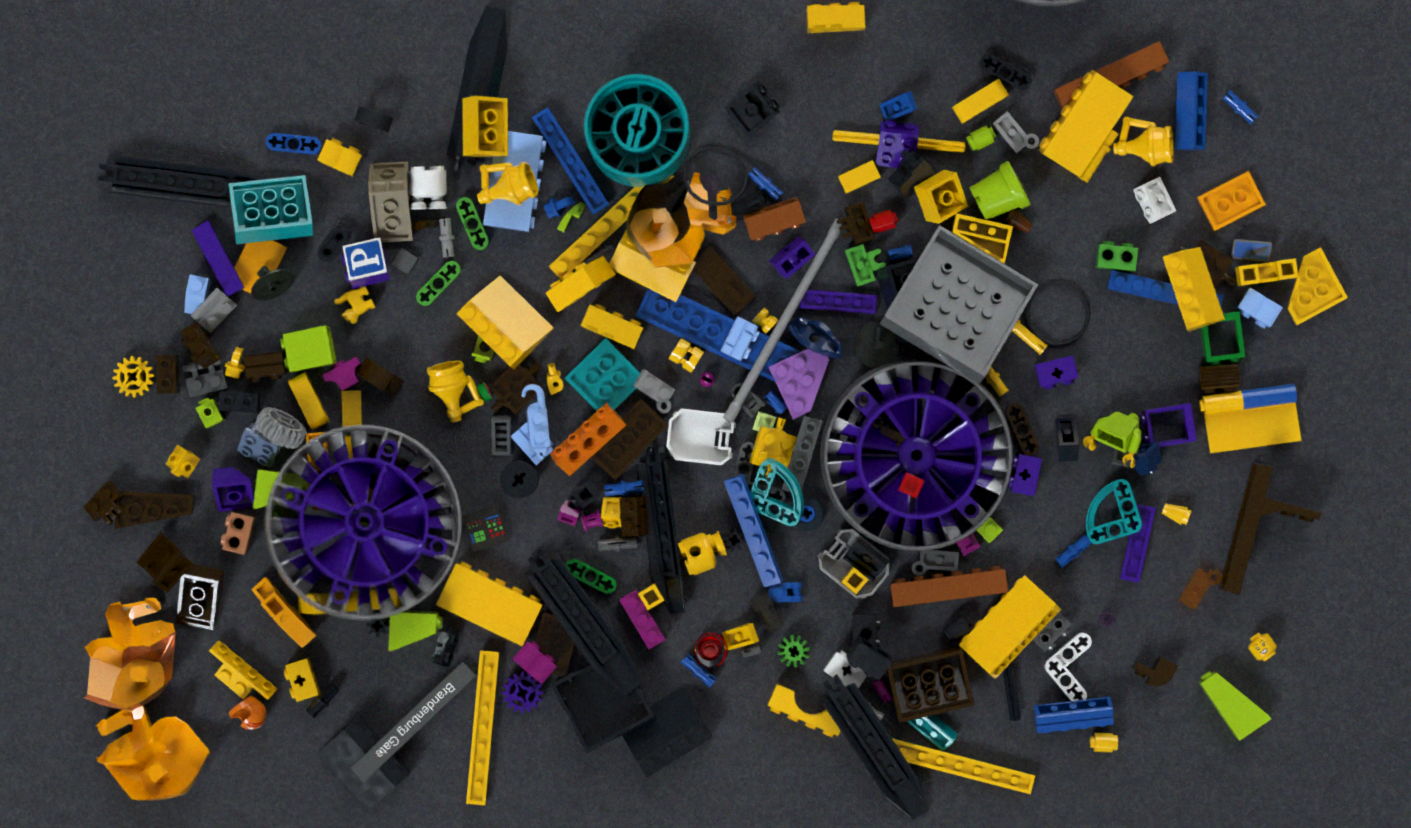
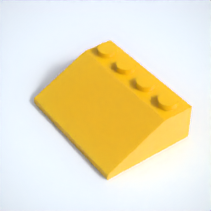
(505, 321)

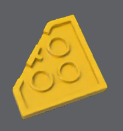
(1315, 288)

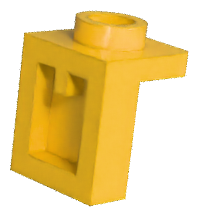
(611, 512)

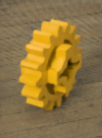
(123, 368)

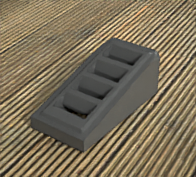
(501, 419)

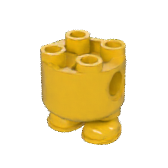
(706, 546)

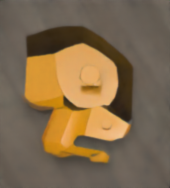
(671, 223)

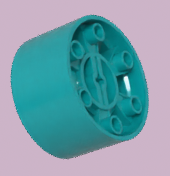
(633, 150)

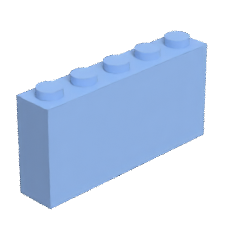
(506, 214)

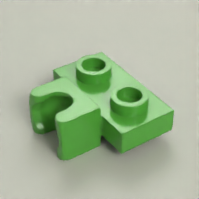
(863, 264)

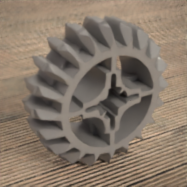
(280, 427)

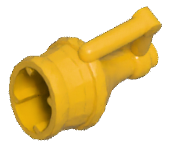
(1153, 145)
(514, 184)
(448, 382)

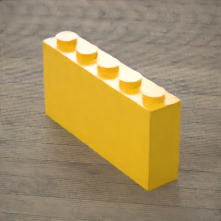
(1085, 123)
(490, 603)
(1009, 626)

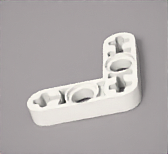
(1063, 663)

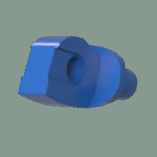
(555, 207)

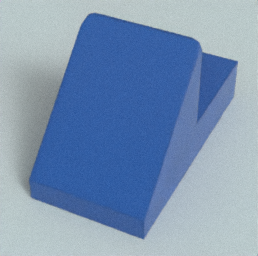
(898, 106)

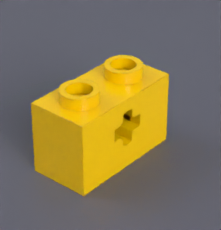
(304, 669)

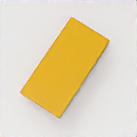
(859, 177)

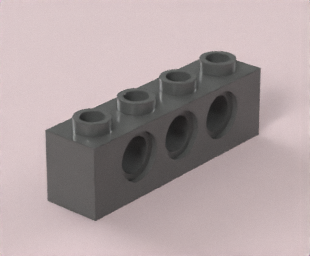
(803, 450)

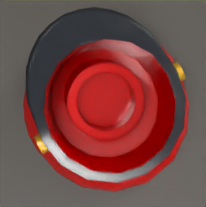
(710, 650)

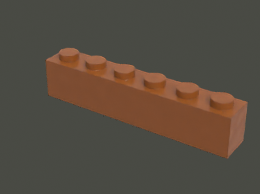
(1121, 71)
(948, 587)

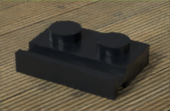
(866, 559)

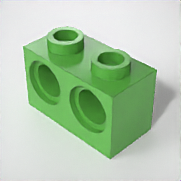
(1116, 261)

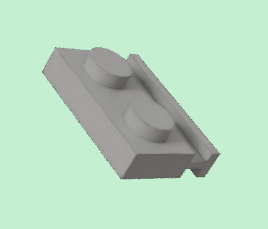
(213, 310)

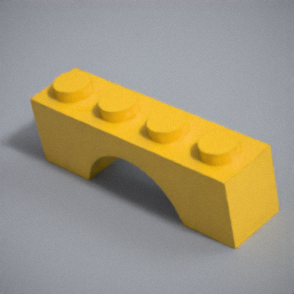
(783, 701)

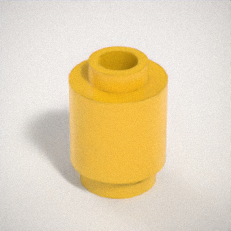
(1104, 742)

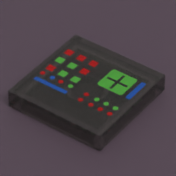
(485, 527)

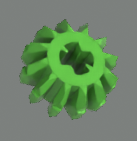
(799, 648)

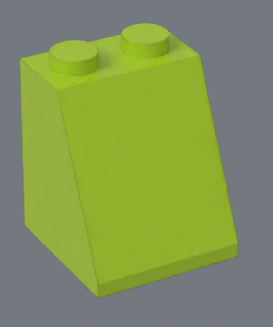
(308, 349)
(265, 481)
(412, 626)

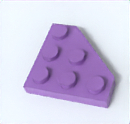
(799, 380)

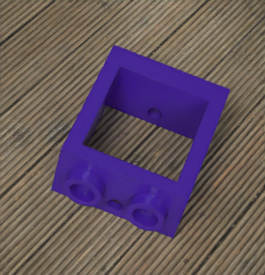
(1187, 421)

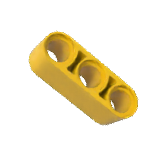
(980, 101)
(308, 401)

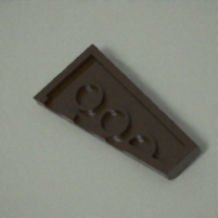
(151, 507)

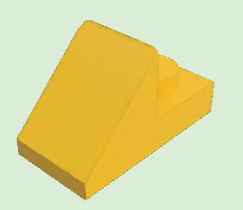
(740, 636)

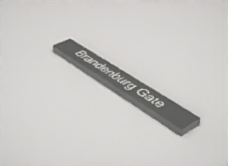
(413, 722)

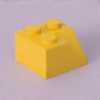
(941, 196)

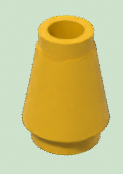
(1177, 513)

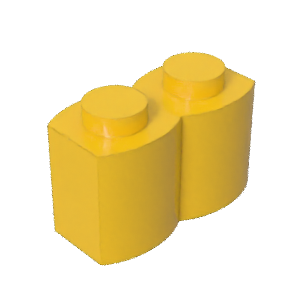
(339, 157)

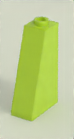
(1234, 707)

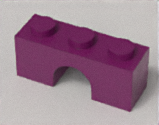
(642, 619)

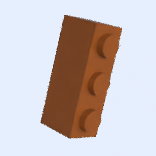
(774, 219)

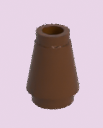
(1017, 220)

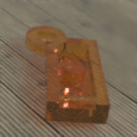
(1198, 587)

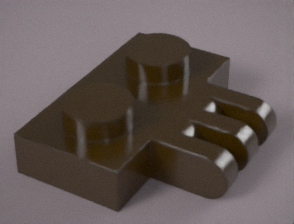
(856, 223)
(105, 504)

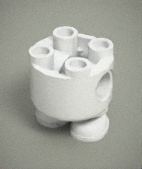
(427, 185)

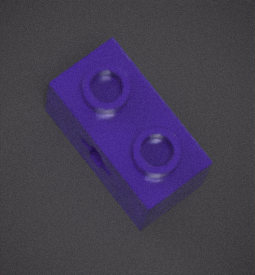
(792, 257)
(1045, 370)
(1032, 467)

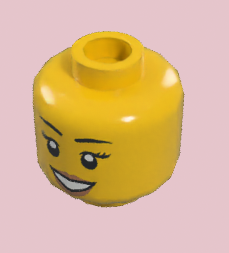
(1262, 646)

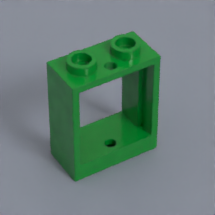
(1216, 360)

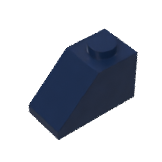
(1147, 458)

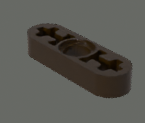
(1014, 427)

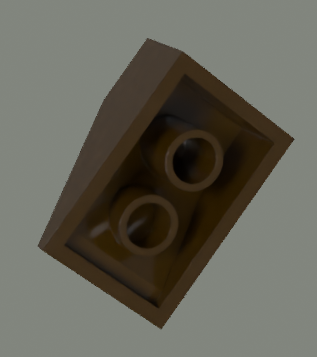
(199, 596)

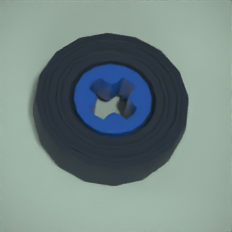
(814, 519)

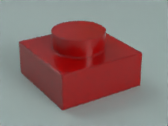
(911, 485)

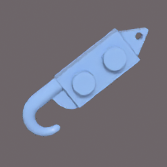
(537, 422)

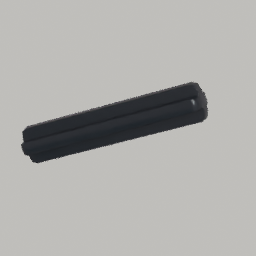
(1011, 693)

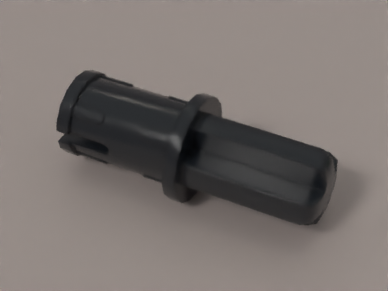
(322, 700)

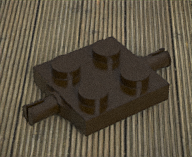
(1216, 263)
(510, 385)

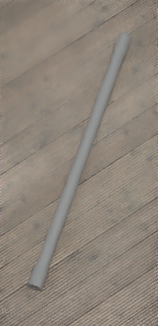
(735, 406)

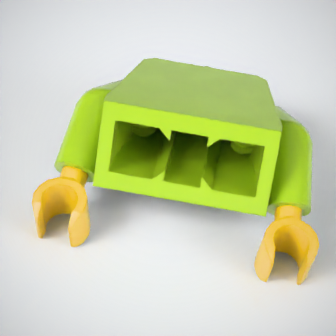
(1117, 432)

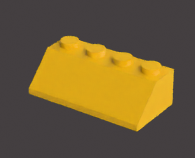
(634, 265)
(1193, 288)

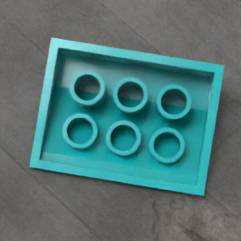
(270, 209)

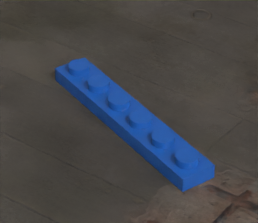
(570, 161)
(1144, 287)
(753, 530)

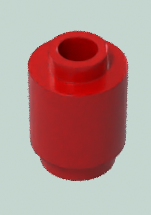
(883, 221)

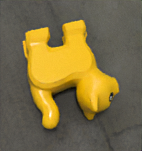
(356, 300)

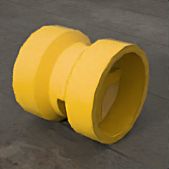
(765, 320)

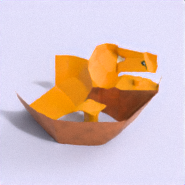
(133, 662)

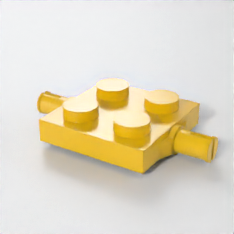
(773, 444)

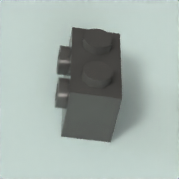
(1052, 631)

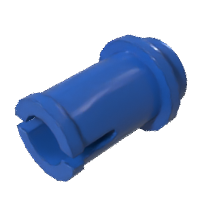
(899, 253)
(775, 402)

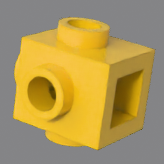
(182, 462)

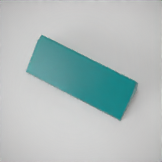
(935, 731)

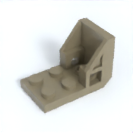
(390, 201)

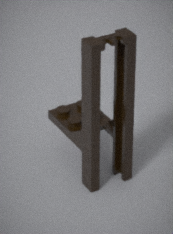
(1252, 507)

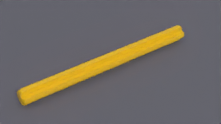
(923, 143)

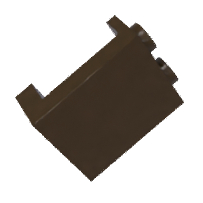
(164, 562)

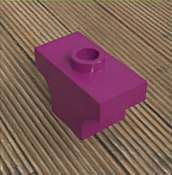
(344, 373)

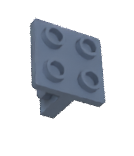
(258, 447)

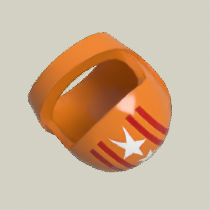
(251, 712)

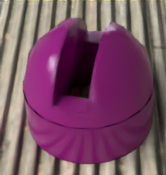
(708, 375)

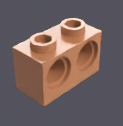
(244, 534)

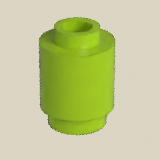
(981, 138)

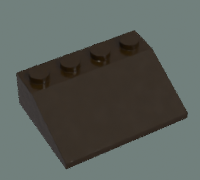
(930, 684)

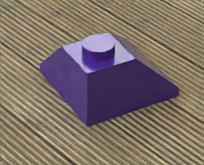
(232, 489)

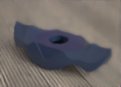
(827, 345)

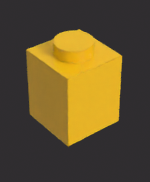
(854, 580)
(651, 596)

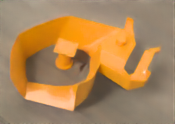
(155, 758)

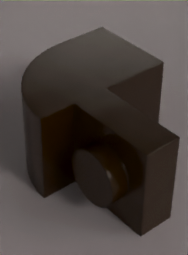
(380, 377)
(1160, 673)

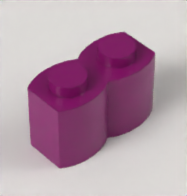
(535, 662)

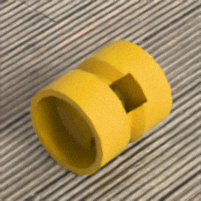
(681, 350)

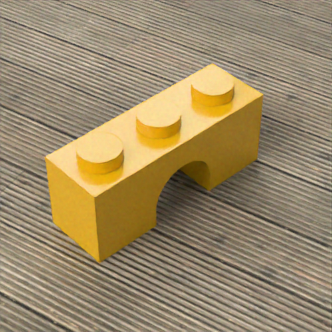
(1266, 272)

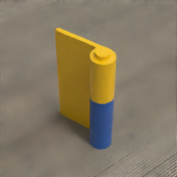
(1251, 418)

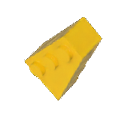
(835, 17)
(984, 234)
(579, 283)
(612, 326)

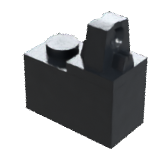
(910, 173)

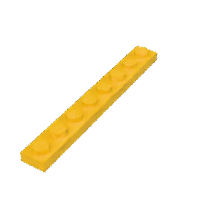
(597, 234)
(482, 727)
(966, 767)

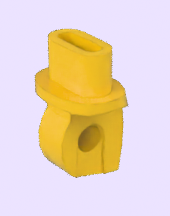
(234, 367)
(554, 376)

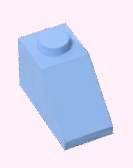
(196, 292)

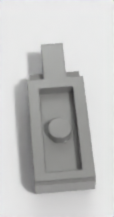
(856, 415)

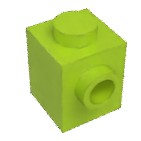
(209, 412)

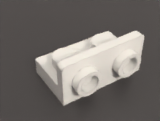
(1154, 200)

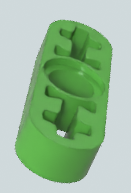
(473, 239)
(424, 289)

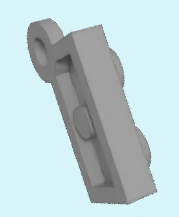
(1013, 133)
(655, 389)

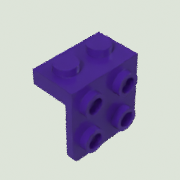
(894, 140)

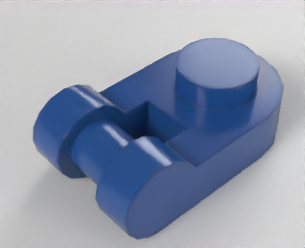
(778, 592)

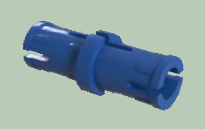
(1240, 107)
(765, 184)
(624, 488)
(1073, 551)
(698, 670)

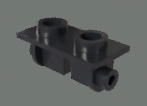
(747, 204)
(449, 638)

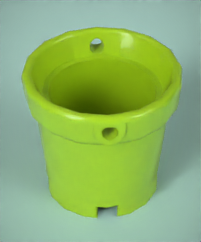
(1000, 192)

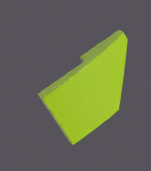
(576, 211)

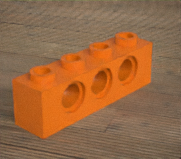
(587, 439)

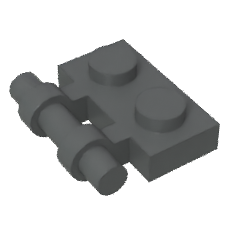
(204, 383)

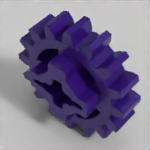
(513, 696)

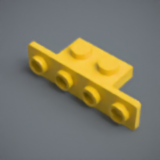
(238, 674)

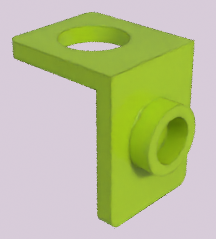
(482, 356)

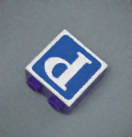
(365, 263)

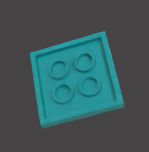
(604, 377)

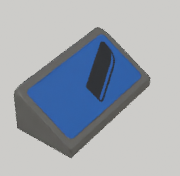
(1251, 250)

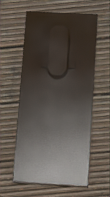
(722, 281)

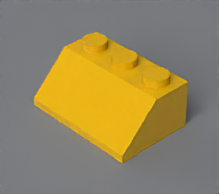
(485, 126)

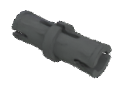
(607, 545)

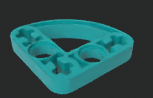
(763, 494)
(1123, 523)

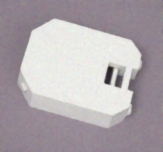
(693, 436)

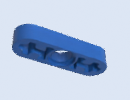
(287, 149)

